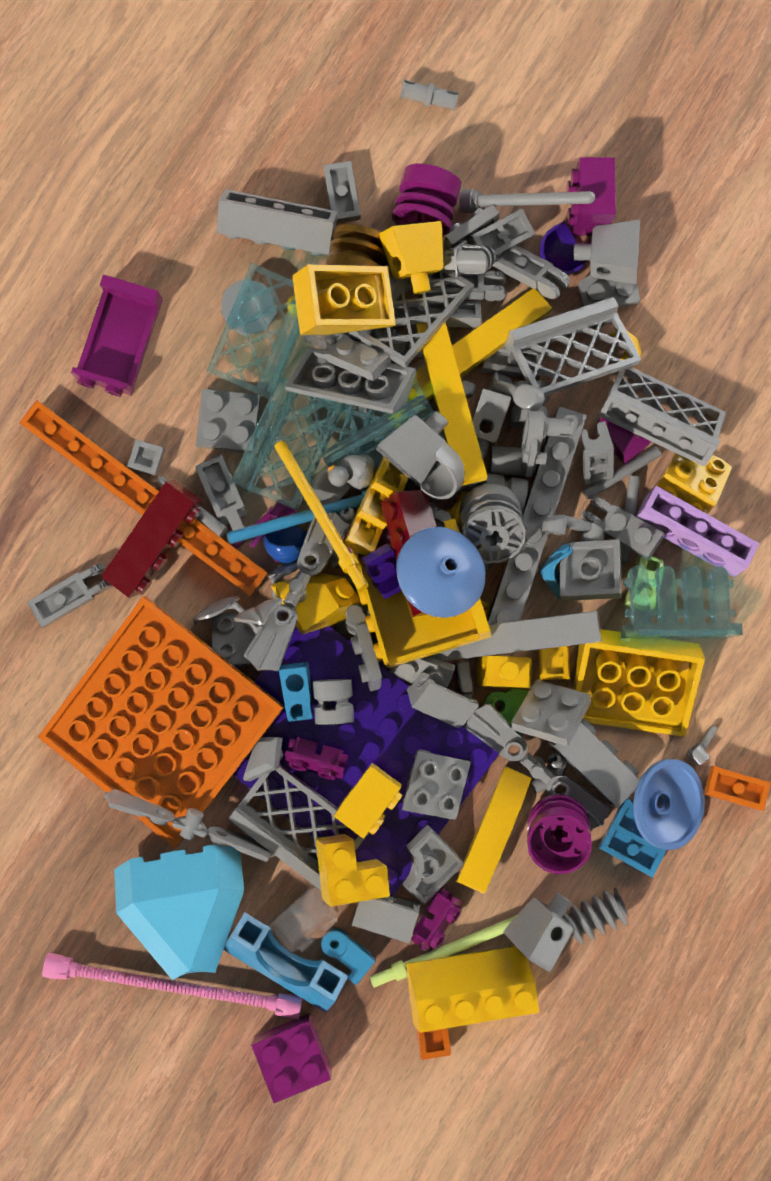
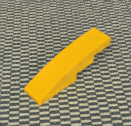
(369, 519)
(494, 830)

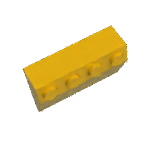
(639, 682)

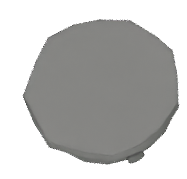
(248, 308)

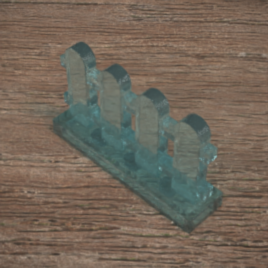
(667, 612)

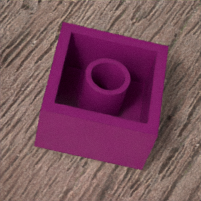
(597, 176)
(292, 1058)

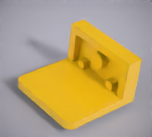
(695, 483)

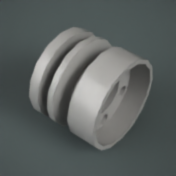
(493, 522)

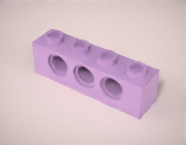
(697, 531)

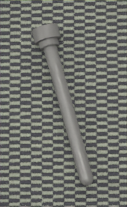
(471, 200)

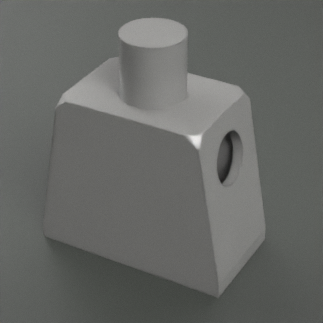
(612, 251)
(490, 409)
(414, 446)
(541, 930)

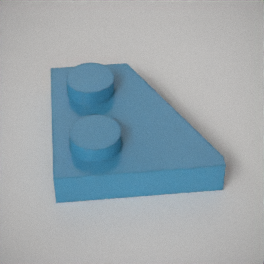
(627, 843)

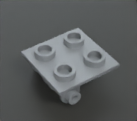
(231, 638)
(435, 785)

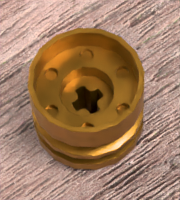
(356, 246)

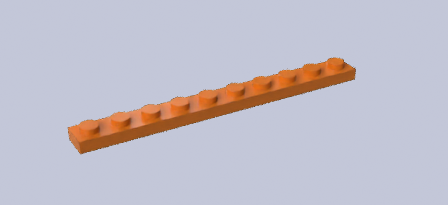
(139, 495)

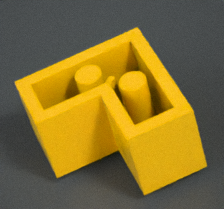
(367, 800)
(344, 878)

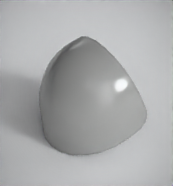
(446, 475)

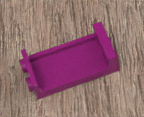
(118, 336)

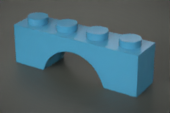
(309, 979)

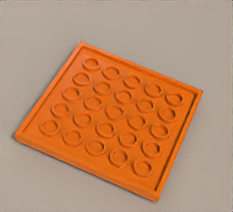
(161, 717)

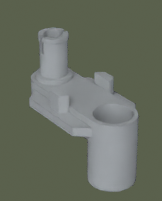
(524, 459)

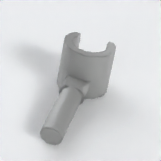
(697, 753)

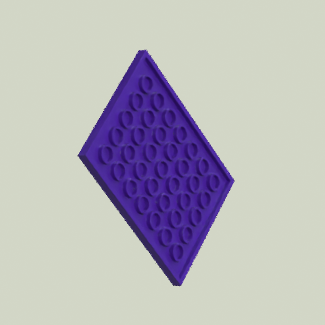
(382, 733)

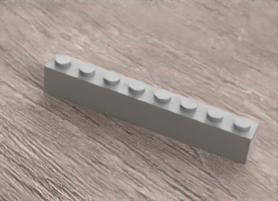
(539, 504)

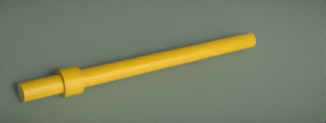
(347, 560)

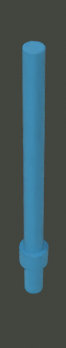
(291, 520)

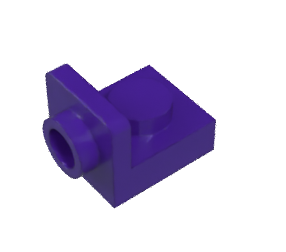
(382, 570)

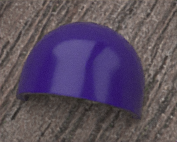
(558, 248)

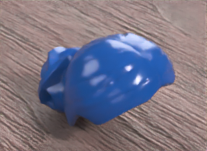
(285, 544)

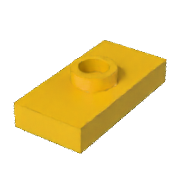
(554, 663)

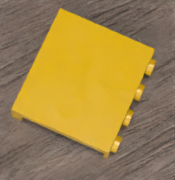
(411, 638)

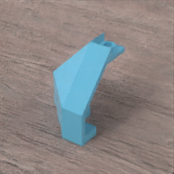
(182, 905)

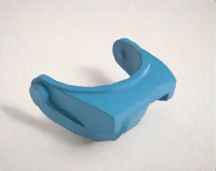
(550, 572)

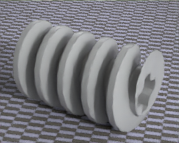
(597, 915)

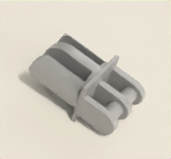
(468, 259)

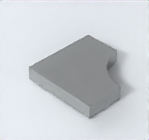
(431, 866)

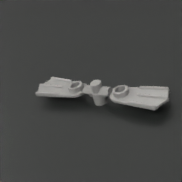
(273, 638)
(498, 734)
(189, 824)

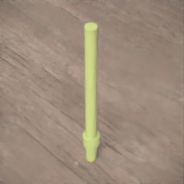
(398, 969)

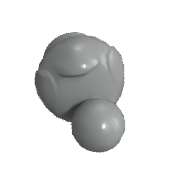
(353, 470)

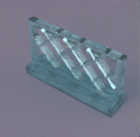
(283, 346)
(372, 433)
(266, 435)

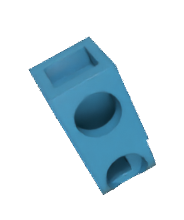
(297, 691)
(340, 945)

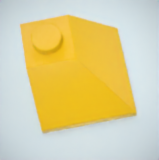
(325, 601)

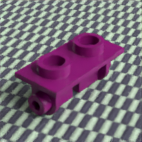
(304, 758)
(432, 931)

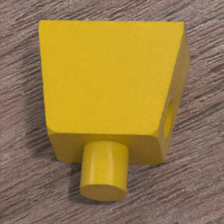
(414, 252)
(504, 671)

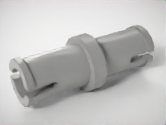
(429, 94)

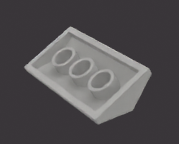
(327, 381)

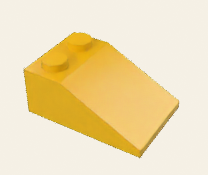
(342, 299)

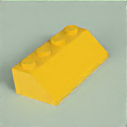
(471, 988)

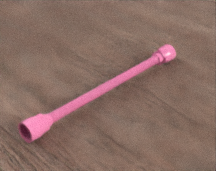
(62, 967)

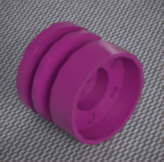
(426, 196)
(561, 849)

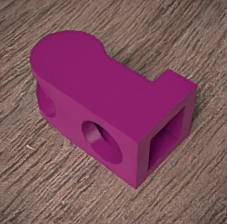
(625, 442)

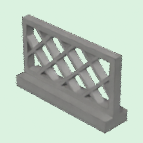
(398, 291)
(565, 325)
(661, 425)
(277, 840)

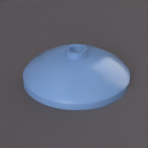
(427, 580)
(669, 804)

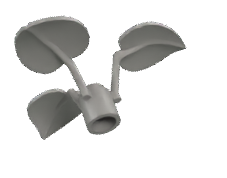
(257, 615)

